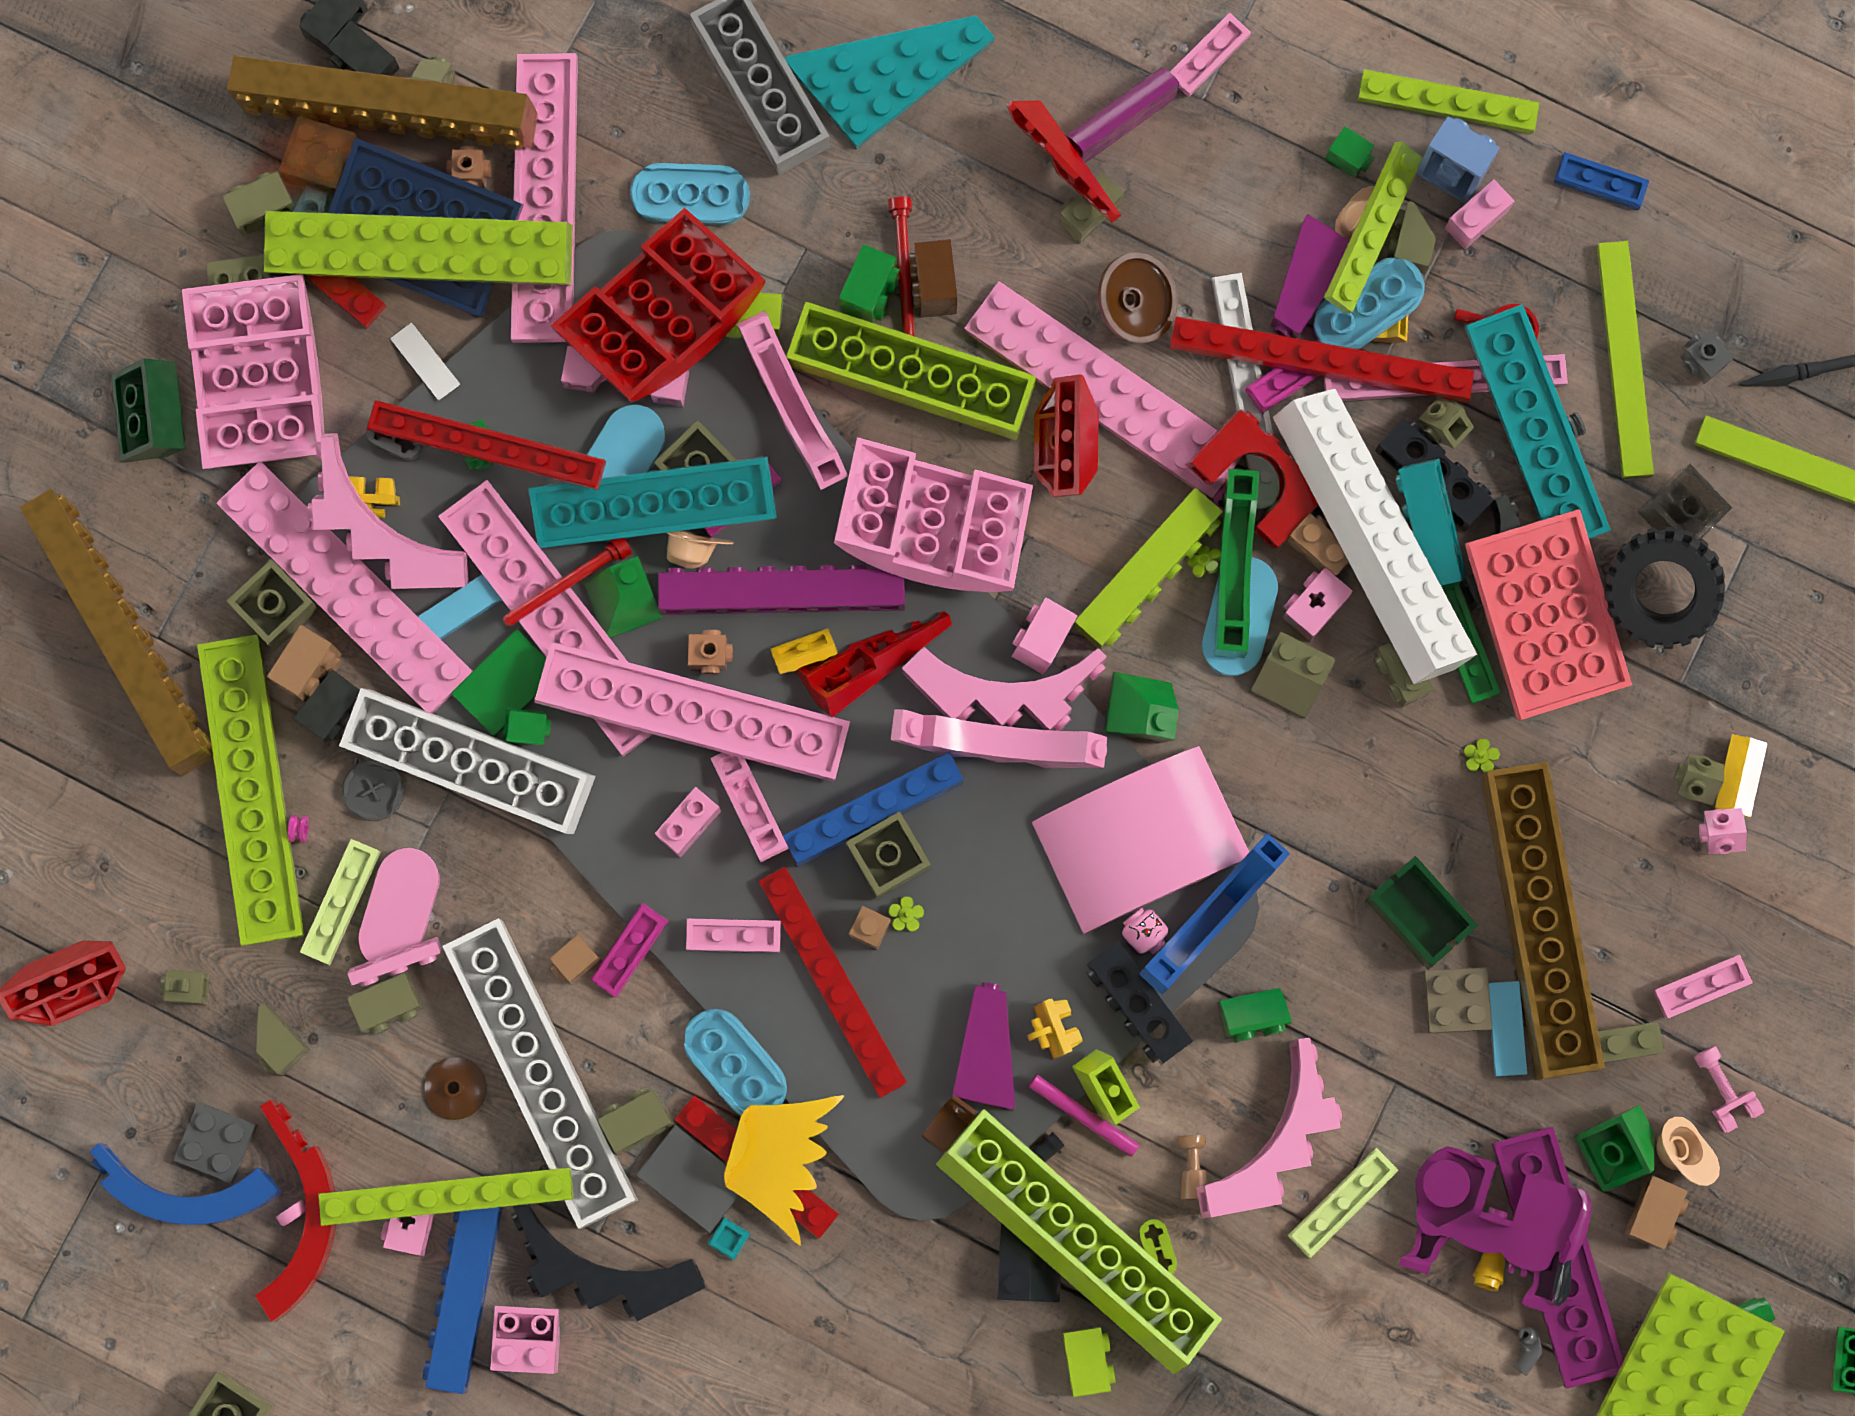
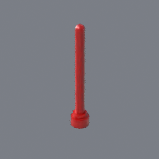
(900, 209)
(613, 551)

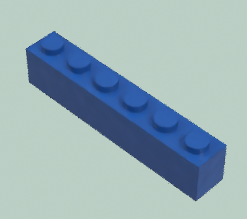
(872, 808)
(462, 1300)

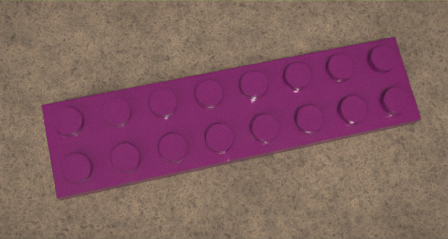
(1581, 1325)

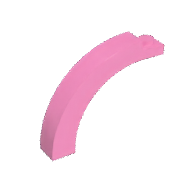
(790, 402)

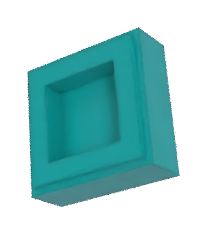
(729, 1238)

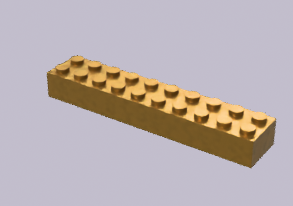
(383, 102)
(117, 633)
(1542, 921)

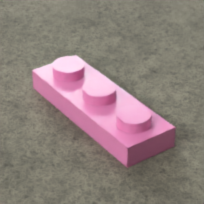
(1210, 54)
(733, 935)
(395, 962)
(1702, 987)

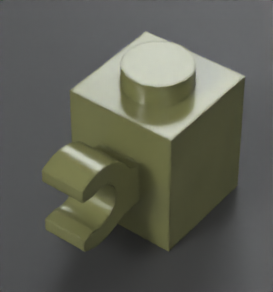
(185, 987)

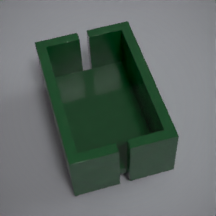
(1421, 912)

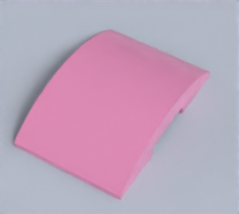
(254, 371)
(932, 520)
(1140, 839)

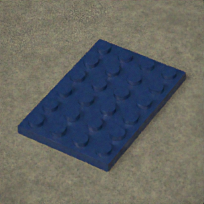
(394, 185)

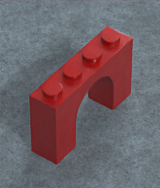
(1241, 437)

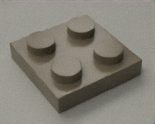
(1457, 1000)

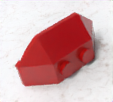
(1066, 437)
(63, 983)

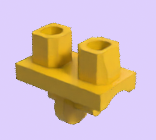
(383, 495)
(1050, 1029)

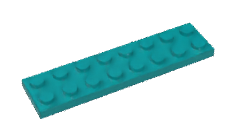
(1534, 418)
(654, 502)

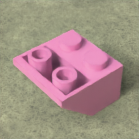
(525, 1340)

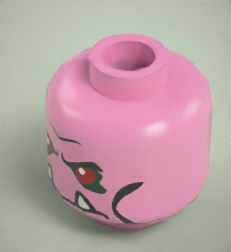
(1145, 931)

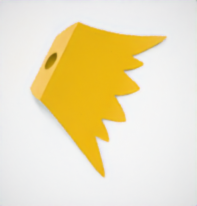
(771, 1155)

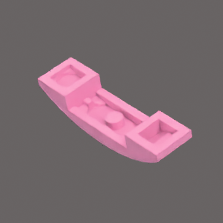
(750, 805)

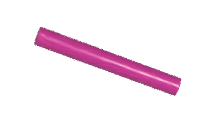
(1083, 1115)

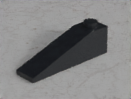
(1024, 1273)

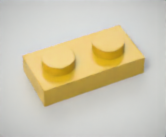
(804, 651)

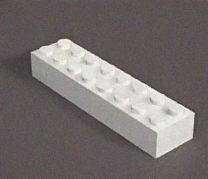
(467, 761)

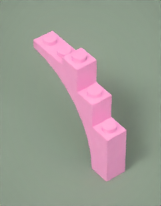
(370, 538)
(1002, 702)
(1287, 1149)

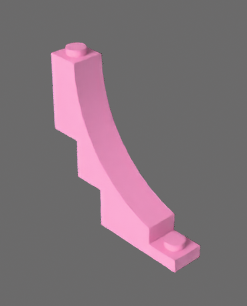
(999, 743)

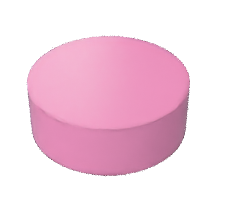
(291, 1213)

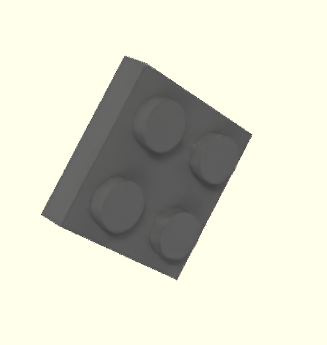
(215, 1142)

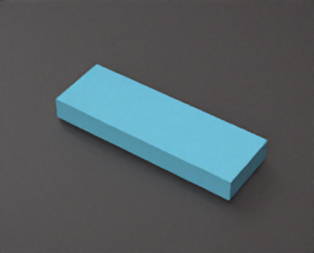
(460, 607)
(1507, 1029)

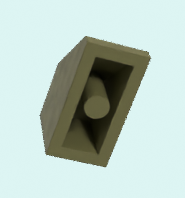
(434, 69)
(277, 1043)

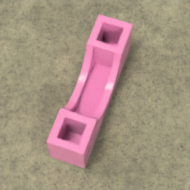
(582, 376)

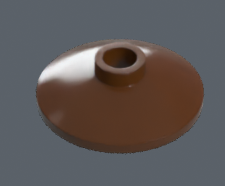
(471, 1088)

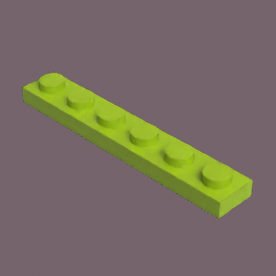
(1449, 101)
(1373, 227)

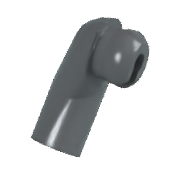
(1531, 1350)

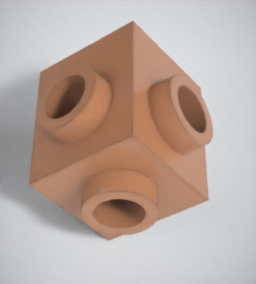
(477, 165)
(701, 644)

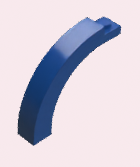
(1214, 913)
(232, 1203)

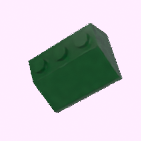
(147, 410)

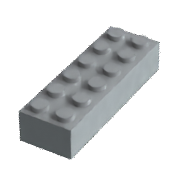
(760, 82)

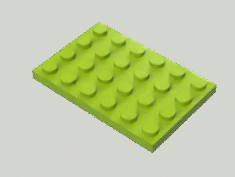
(1692, 1357)

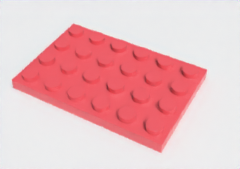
(1548, 614)

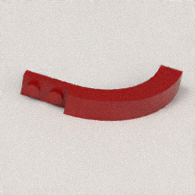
(316, 1240)

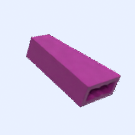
(1308, 276)
(985, 1058)

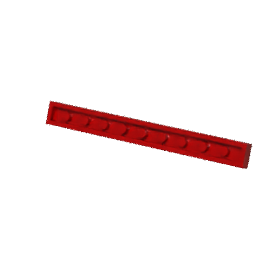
(1322, 359)

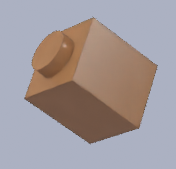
(870, 928)
(573, 960)

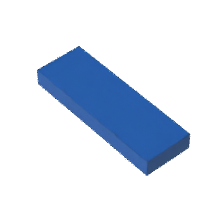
(1601, 181)

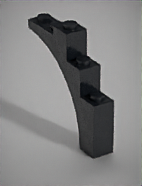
(559, 1267)

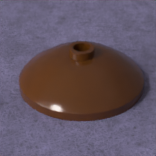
(1149, 295)

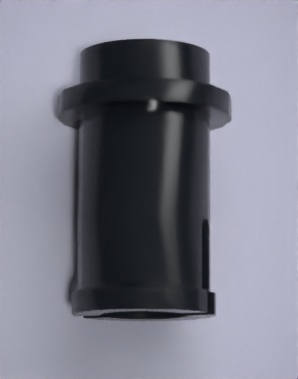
(1048, 1147)

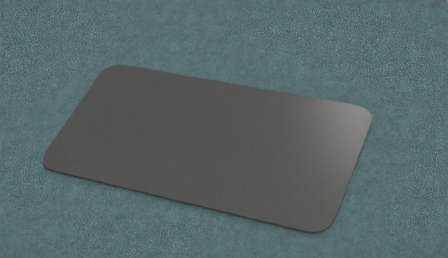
(990, 886)

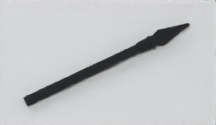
(1787, 374)

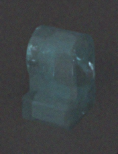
(314, 201)

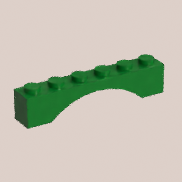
(1235, 563)

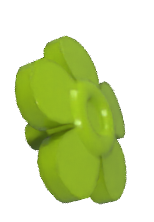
(1205, 561)
(1481, 756)
(906, 914)

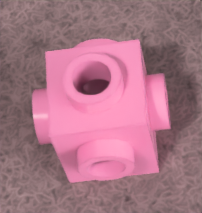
(1724, 831)

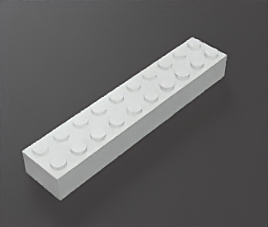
(1374, 535)
(539, 1071)

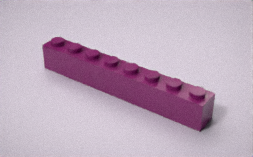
(779, 590)

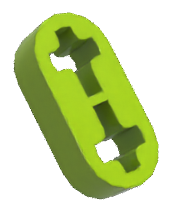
(1164, 1242)

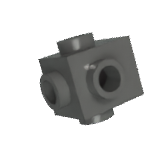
(1705, 356)

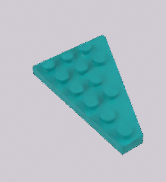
(881, 77)

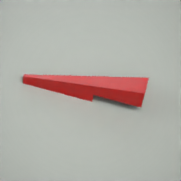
(1040, 126)
(866, 662)

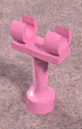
(1709, 1059)

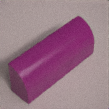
(1124, 114)

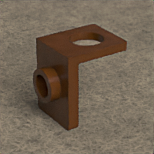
(949, 1123)

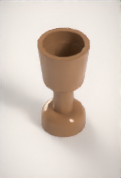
(1194, 1176)

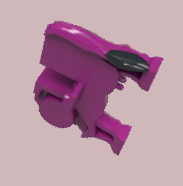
(1541, 1238)

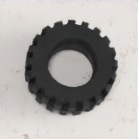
(1653, 626)

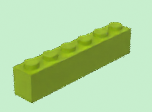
(1148, 569)

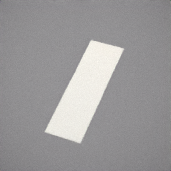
(425, 361)

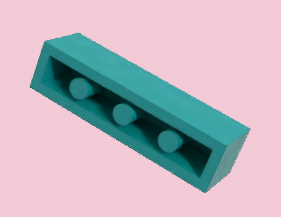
(1432, 519)

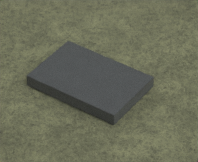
(689, 1178)

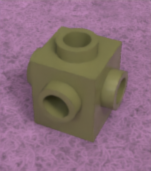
(1446, 422)
(1699, 778)

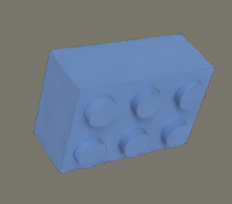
(1457, 159)

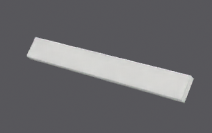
(1234, 312)

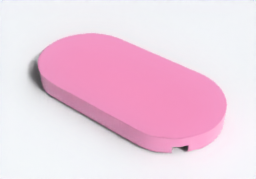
(399, 903)

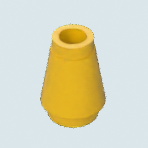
(1490, 1271)

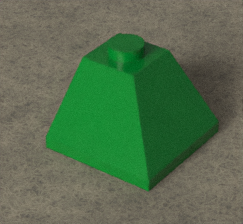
(622, 598)
(1141, 708)
(1619, 1148)

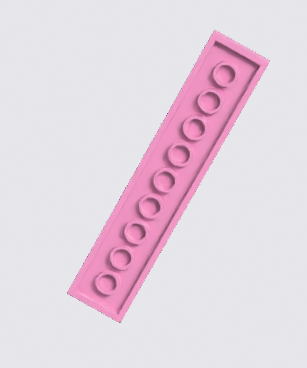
(546, 183)
(1124, 400)
(519, 572)
(345, 589)
(692, 712)

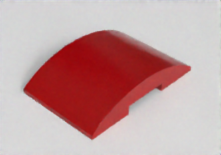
(662, 308)

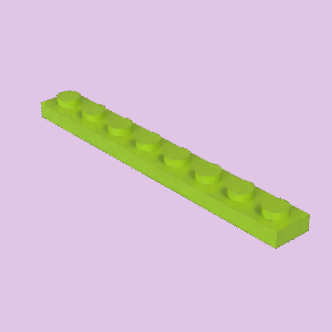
(446, 1196)

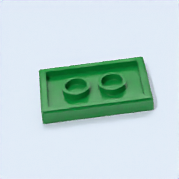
(502, 681)

